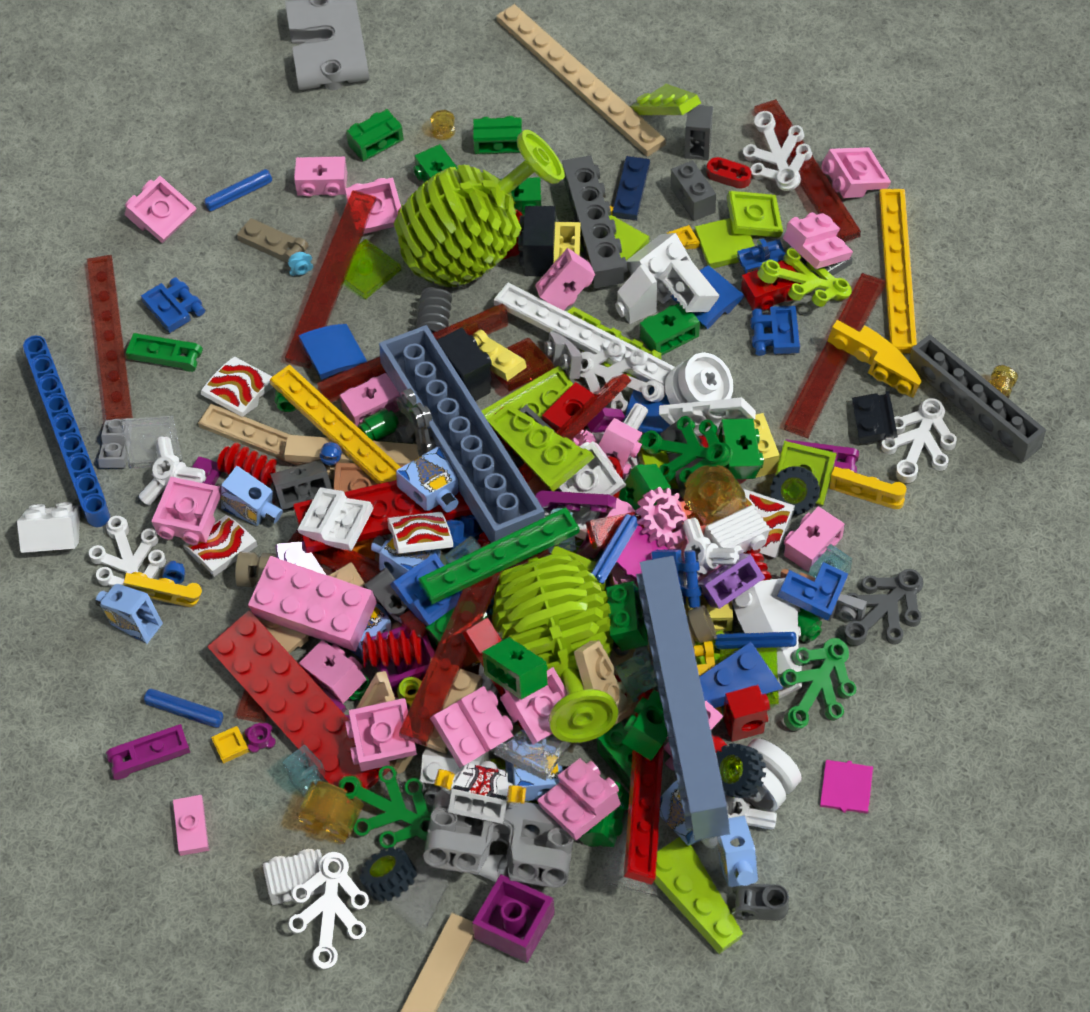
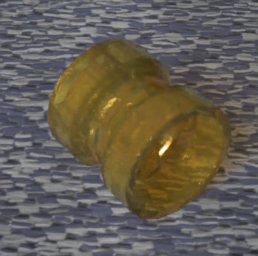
(1003, 379)

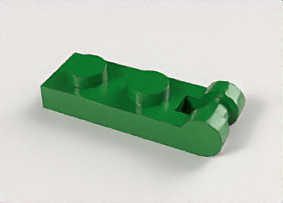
(164, 351)

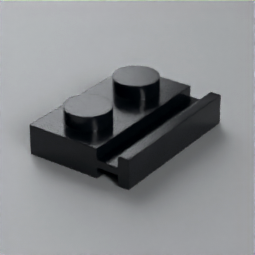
(874, 417)

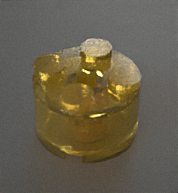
(713, 494)
(329, 810)

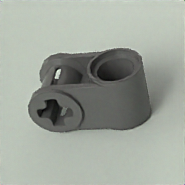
(385, 594)
(757, 902)

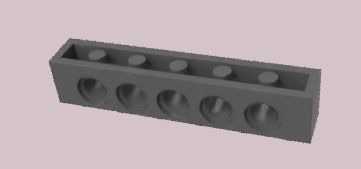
(593, 213)
(977, 398)

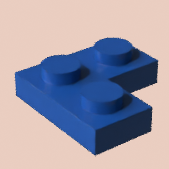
(816, 596)

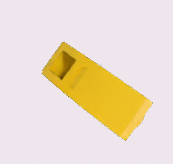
(886, 361)

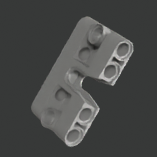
(329, 43)
(536, 843)

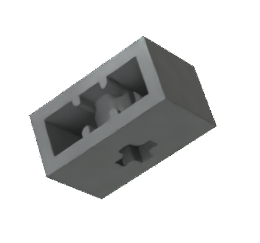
(698, 132)
(693, 190)
(300, 483)

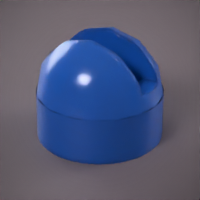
(330, 450)
(175, 567)

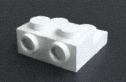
(594, 477)

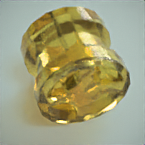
(443, 124)

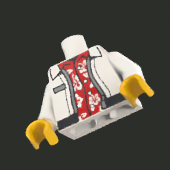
(480, 791)

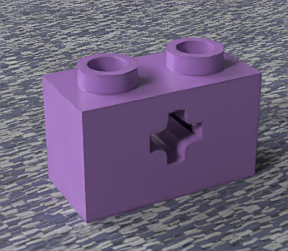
(730, 581)

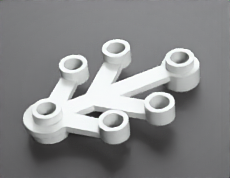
(778, 155)
(594, 368)
(921, 437)
(129, 562)
(330, 905)

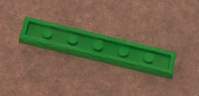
(498, 555)

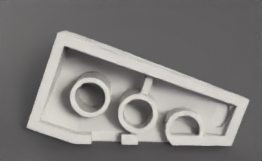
(763, 611)

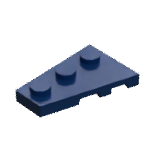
(737, 672)

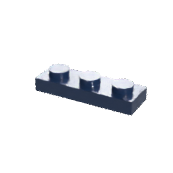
(631, 188)

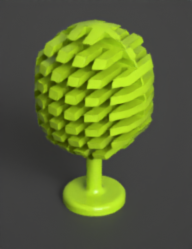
(467, 217)
(552, 612)

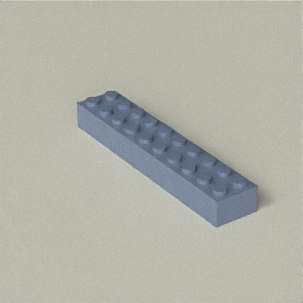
(481, 463)
(682, 700)

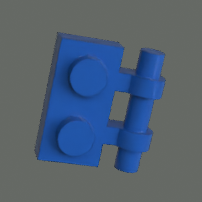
(167, 309)
(784, 330)
(689, 566)

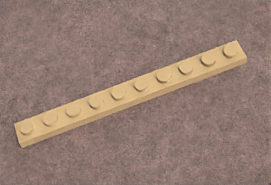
(581, 80)

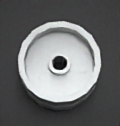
(699, 379)
(780, 779)

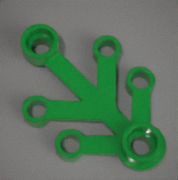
(654, 444)
(820, 681)
(394, 809)

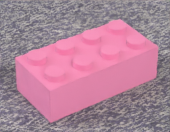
(312, 603)

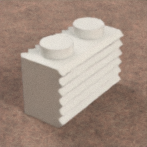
(689, 286)
(740, 530)
(286, 873)

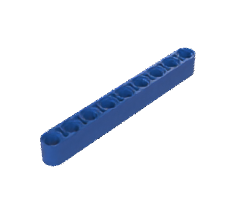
(66, 431)

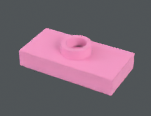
(190, 825)

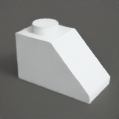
(637, 295)

